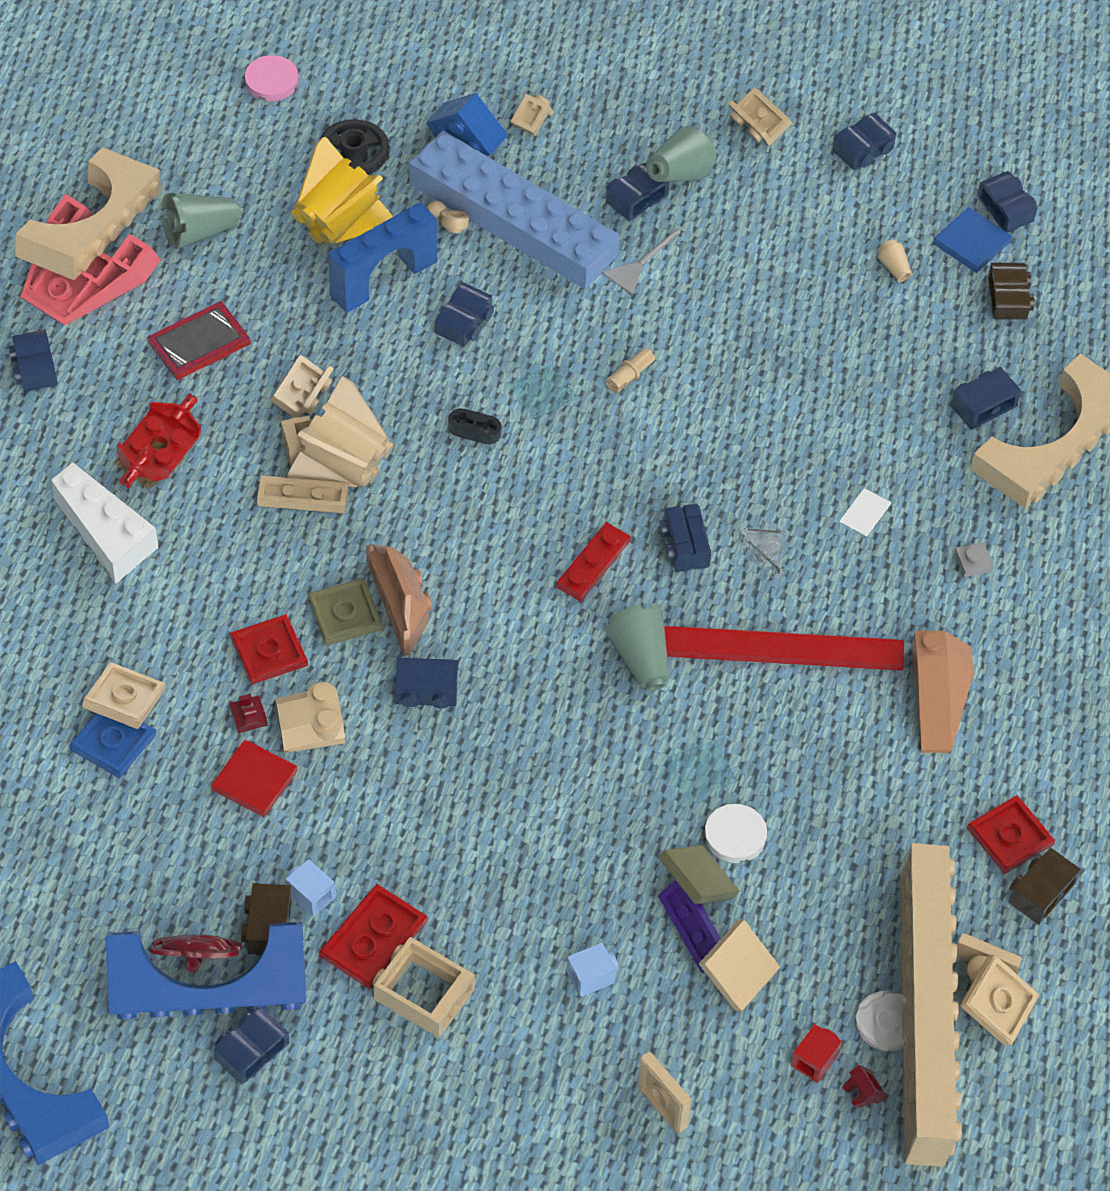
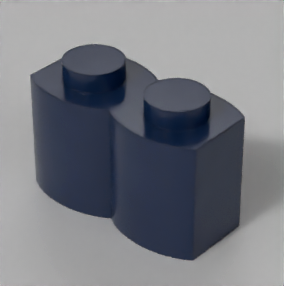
(864, 141)
(635, 192)
(1007, 201)
(464, 314)
(34, 360)
(250, 1045)

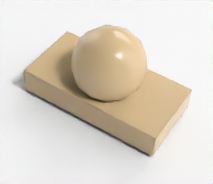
(977, 951)

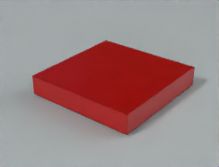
(268, 649)
(254, 778)
(1010, 834)

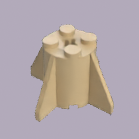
(343, 442)

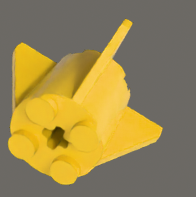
(337, 199)

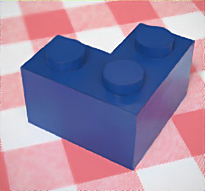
(470, 122)

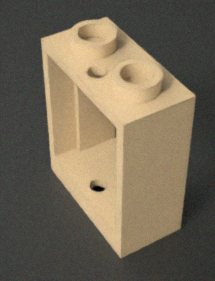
(413, 951)

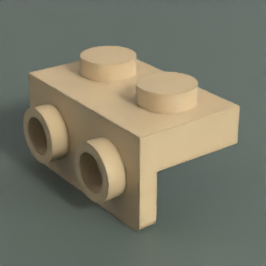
(761, 116)
(300, 387)

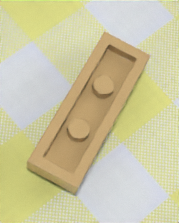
(303, 494)

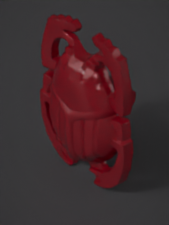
(196, 948)

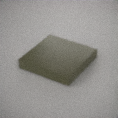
(345, 611)
(698, 874)

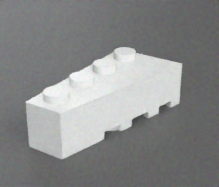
(104, 521)

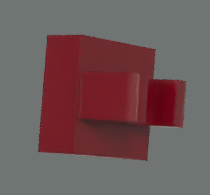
(248, 713)
(868, 1087)

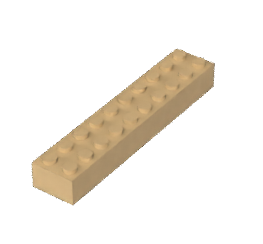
(929, 1006)

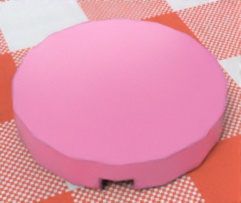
(271, 78)

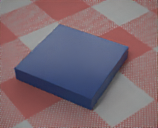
(972, 240)
(111, 743)

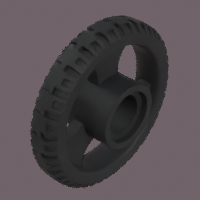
(355, 143)

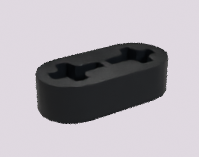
(474, 426)

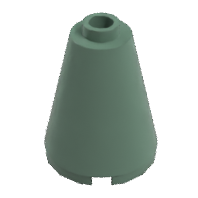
(683, 157)
(197, 217)
(641, 643)

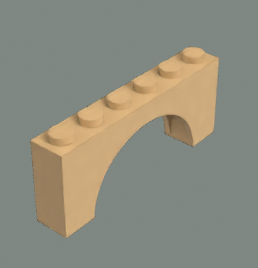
(74, 245)
(1028, 471)

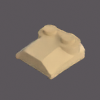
(311, 718)

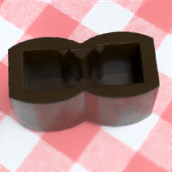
(1010, 291)

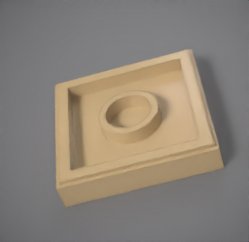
(123, 695)
(739, 965)
(999, 1000)
(664, 1092)

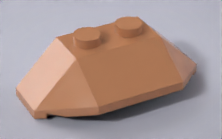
(400, 593)

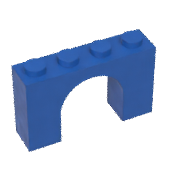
(352, 263)

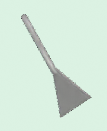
(628, 275)

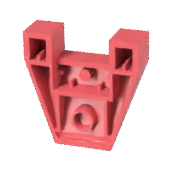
(99, 284)

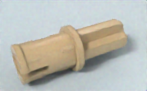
(630, 370)

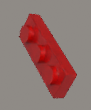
(593, 561)

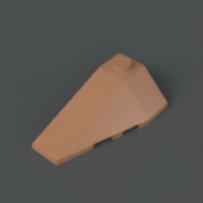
(941, 684)

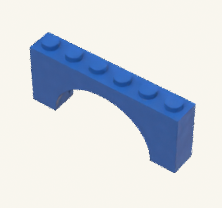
(141, 987)
(44, 1120)

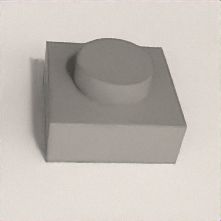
(974, 559)

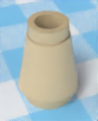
(895, 260)

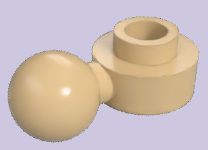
(453, 220)

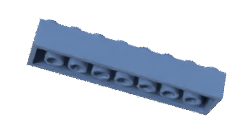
(514, 209)

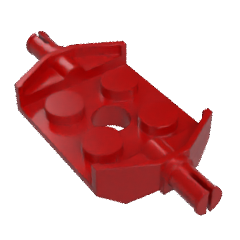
(165, 424)

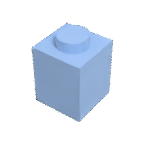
(311, 887)
(592, 969)

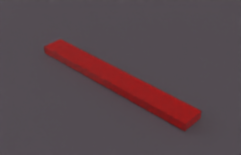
(784, 648)

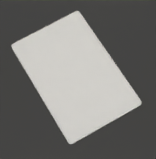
(865, 512)

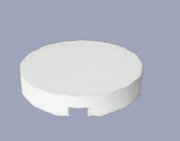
(735, 833)
(883, 1031)

